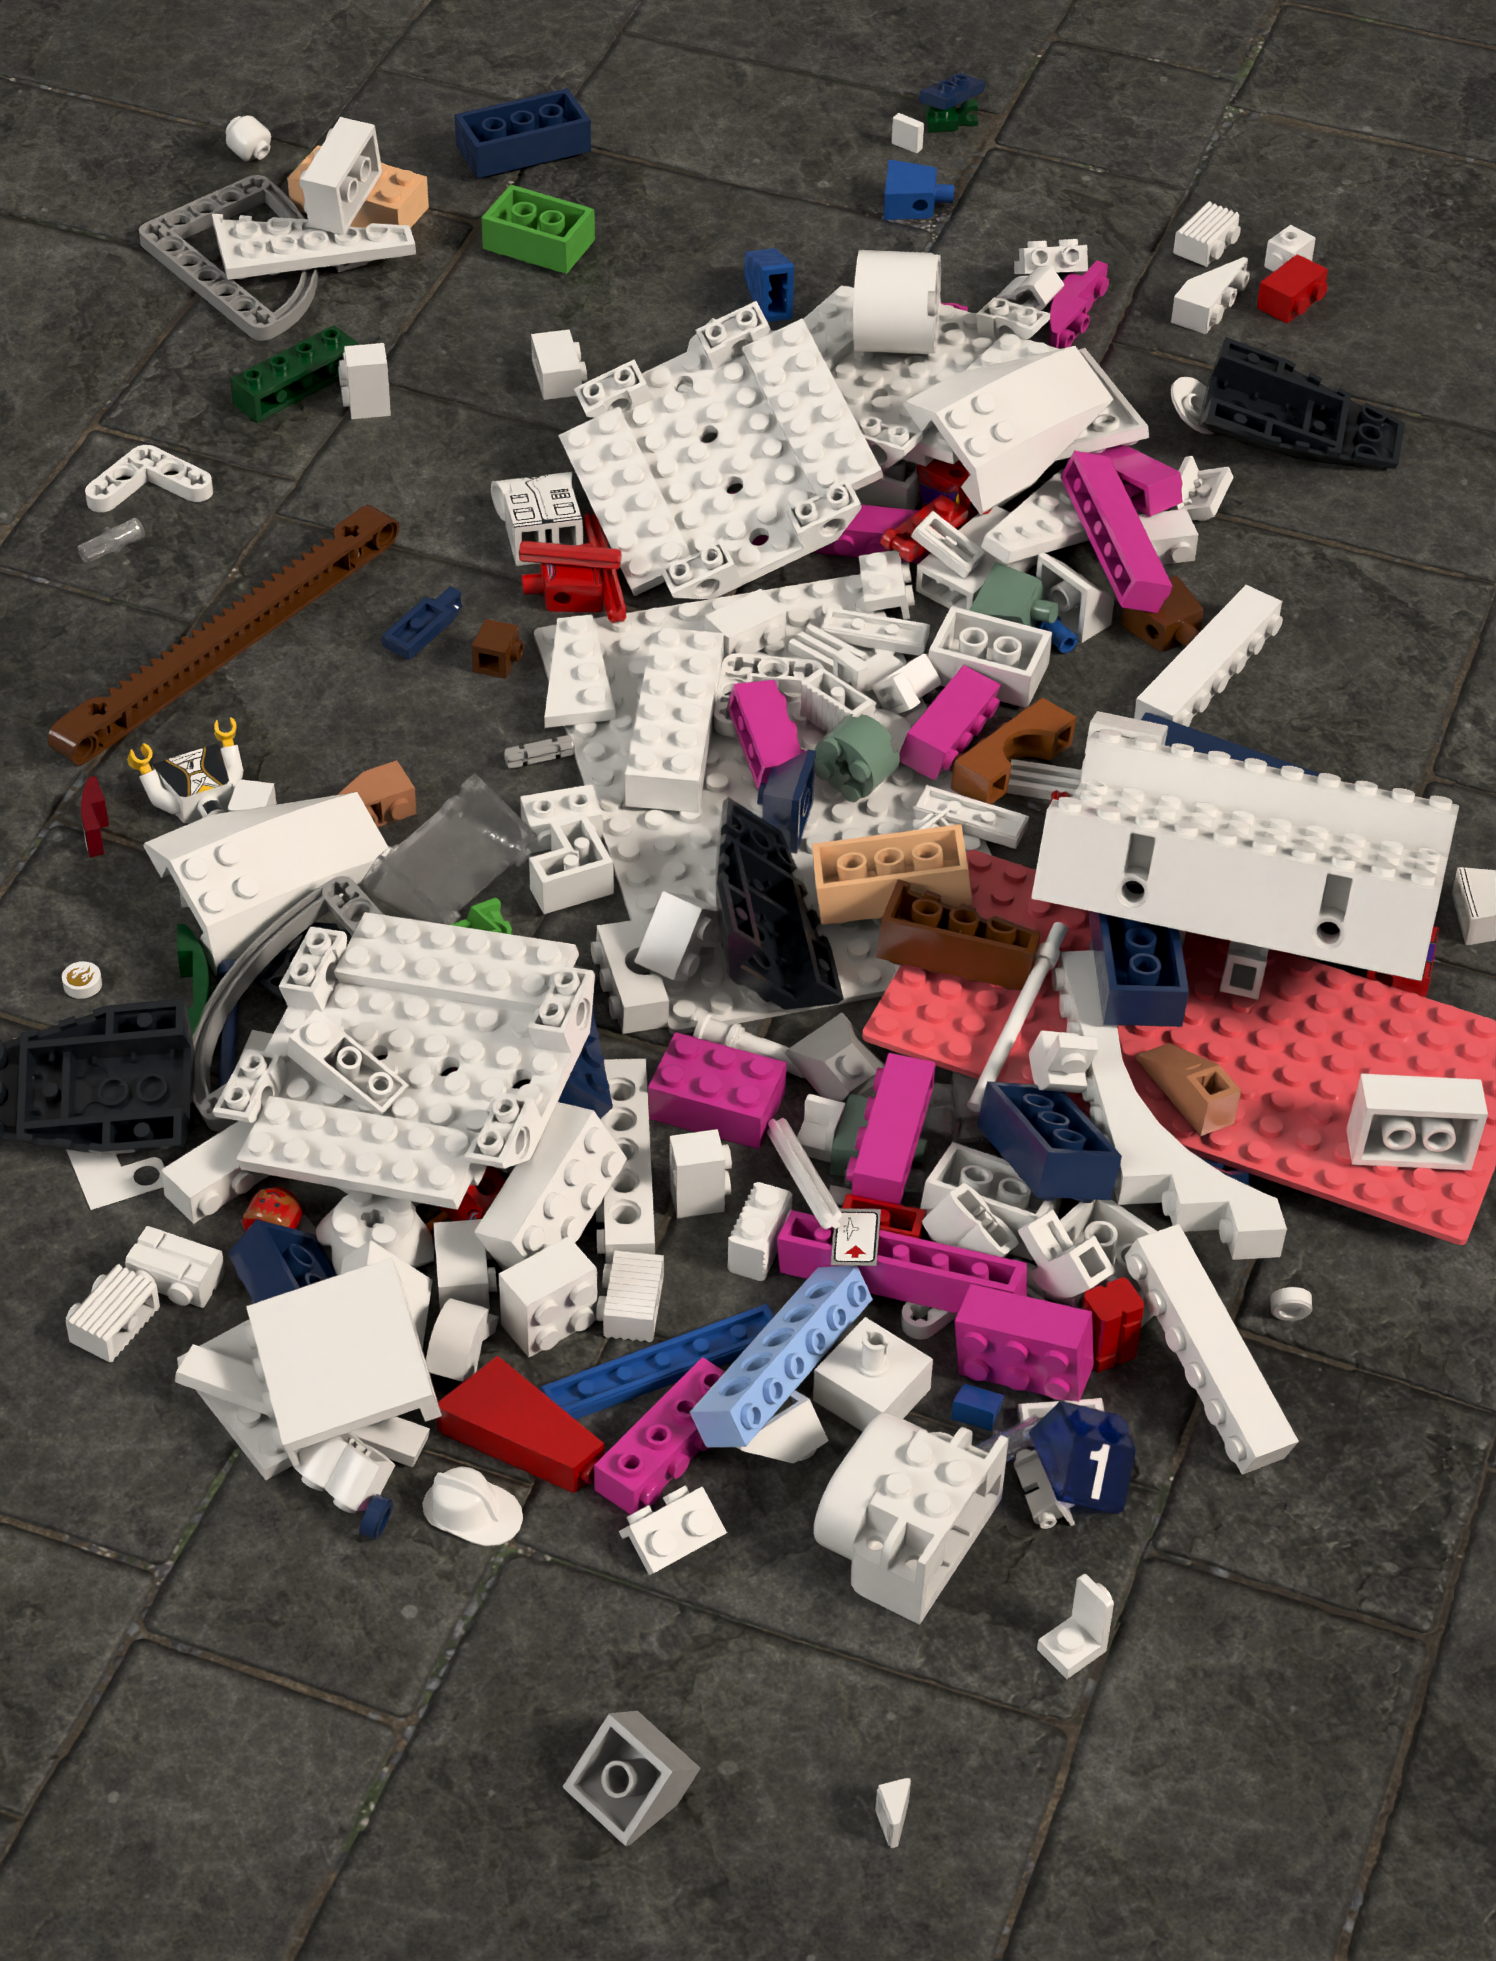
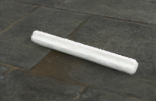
(804, 1174)

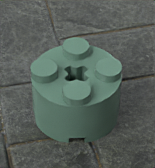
(856, 756)

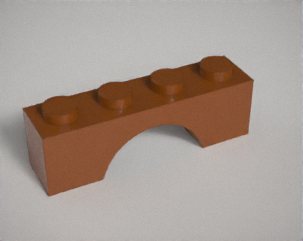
(1036, 732)

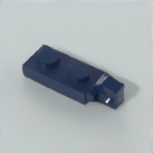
(422, 623)

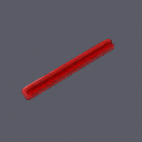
(612, 592)

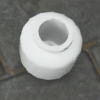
(248, 138)

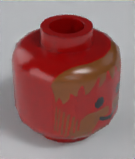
(273, 1206)

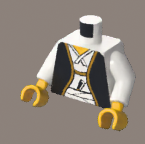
(193, 782)

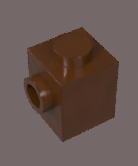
(496, 648)

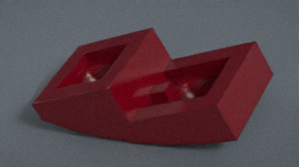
(93, 816)

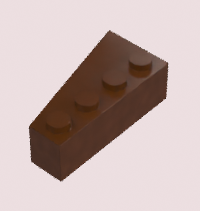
(954, 940)

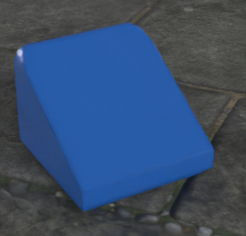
(976, 1406)

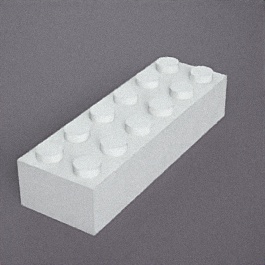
(674, 720)

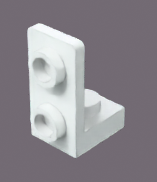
(865, 673)
(905, 686)
(1083, 1634)

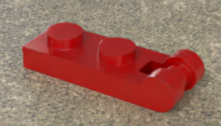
(900, 538)

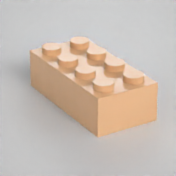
(395, 199)
(861, 873)

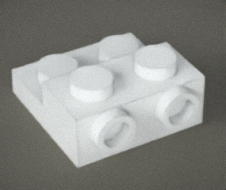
(1063, 258)

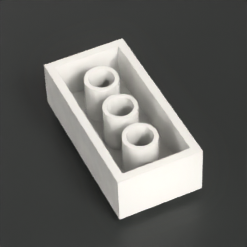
(554, 1189)

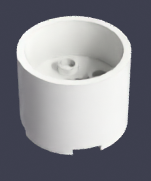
(896, 302)

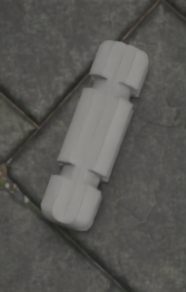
(539, 751)

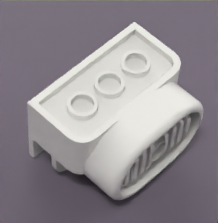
(908, 1510)

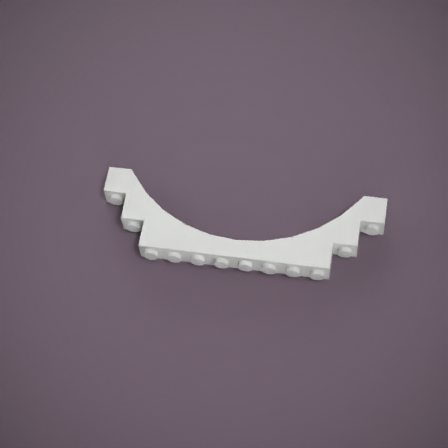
(1153, 1160)

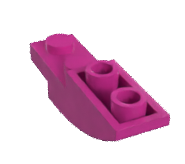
(1073, 302)

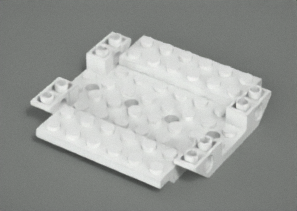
(881, 381)
(778, 435)
(429, 1003)

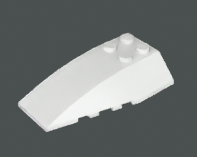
(1012, 418)
(261, 861)

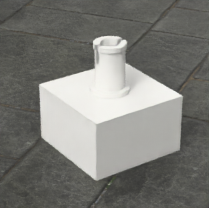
(872, 1376)

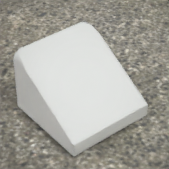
(891, 1808)

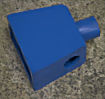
(913, 191)

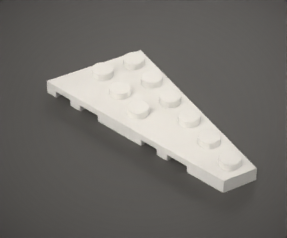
(292, 245)
(1114, 426)
(1037, 525)

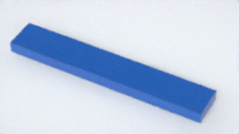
(656, 1365)

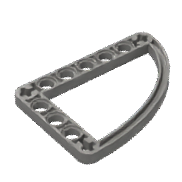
(248, 194)
(251, 963)

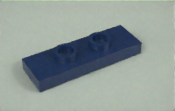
(951, 91)

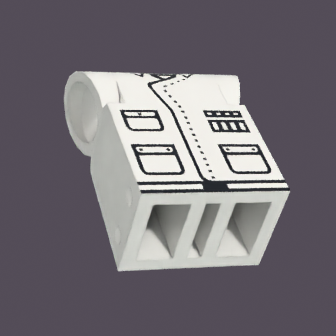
(538, 510)

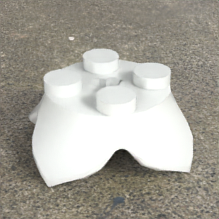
(377, 1218)

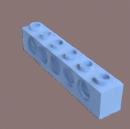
(781, 1357)

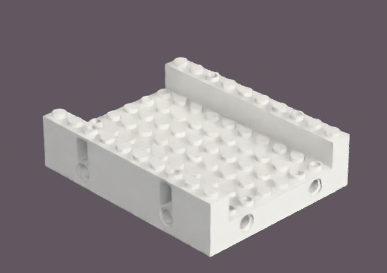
(1249, 853)

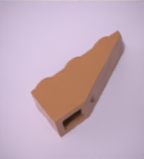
(385, 793)
(1194, 1086)

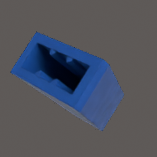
(770, 282)

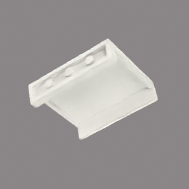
(339, 1357)

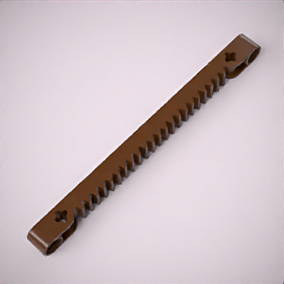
(354, 544)

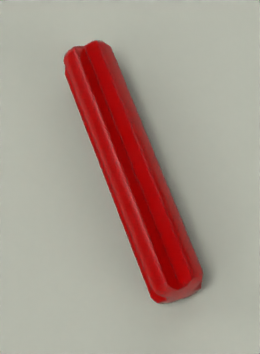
(570, 555)

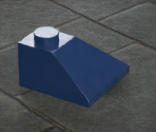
(790, 797)

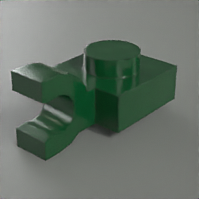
(949, 119)

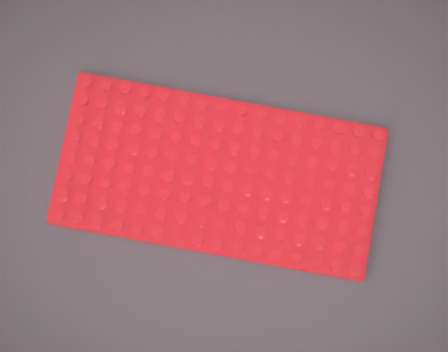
(1288, 1052)

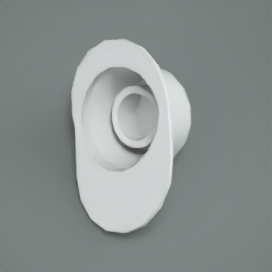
(472, 1507)

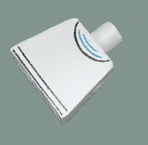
(1476, 904)

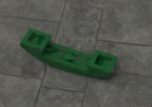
(193, 964)

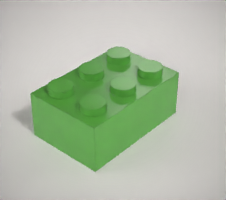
(538, 229)

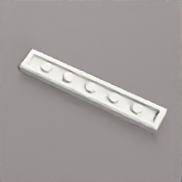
(239, 1384)

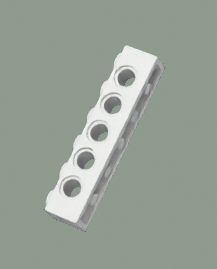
(629, 1200)

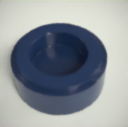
(376, 1517)

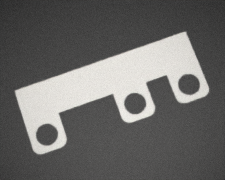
(108, 1182)

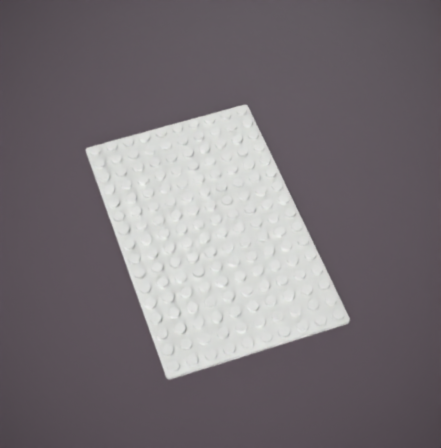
(679, 848)

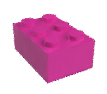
(717, 1088)
(1024, 1343)

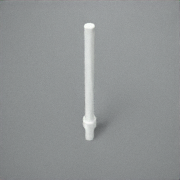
(1044, 960)

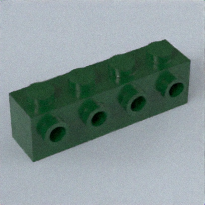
(290, 374)

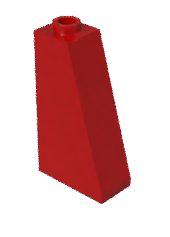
(520, 1426)

